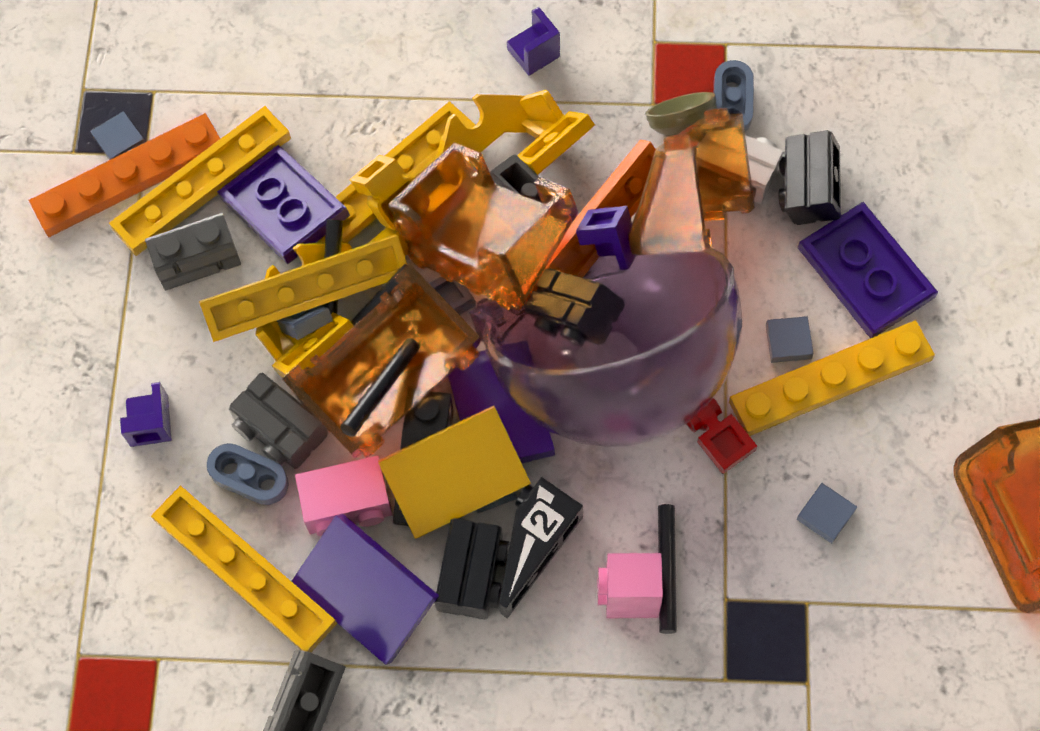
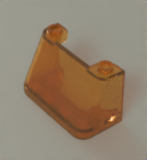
(691, 182)
(359, 357)
(1003, 496)

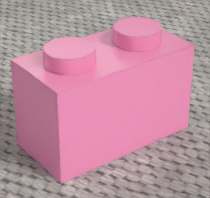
(346, 489)
(631, 585)

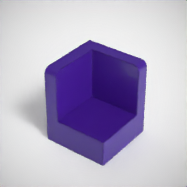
(537, 44)
(609, 232)
(147, 418)

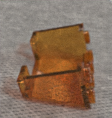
(481, 231)

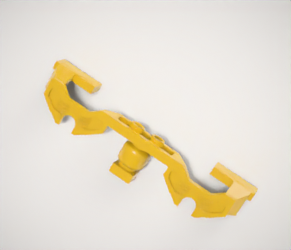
(383, 181)

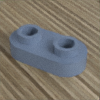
(738, 98)
(249, 475)

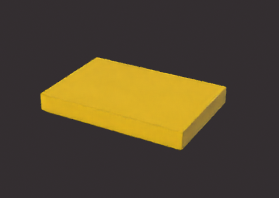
(454, 472)

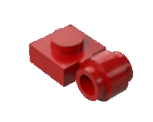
(724, 440)

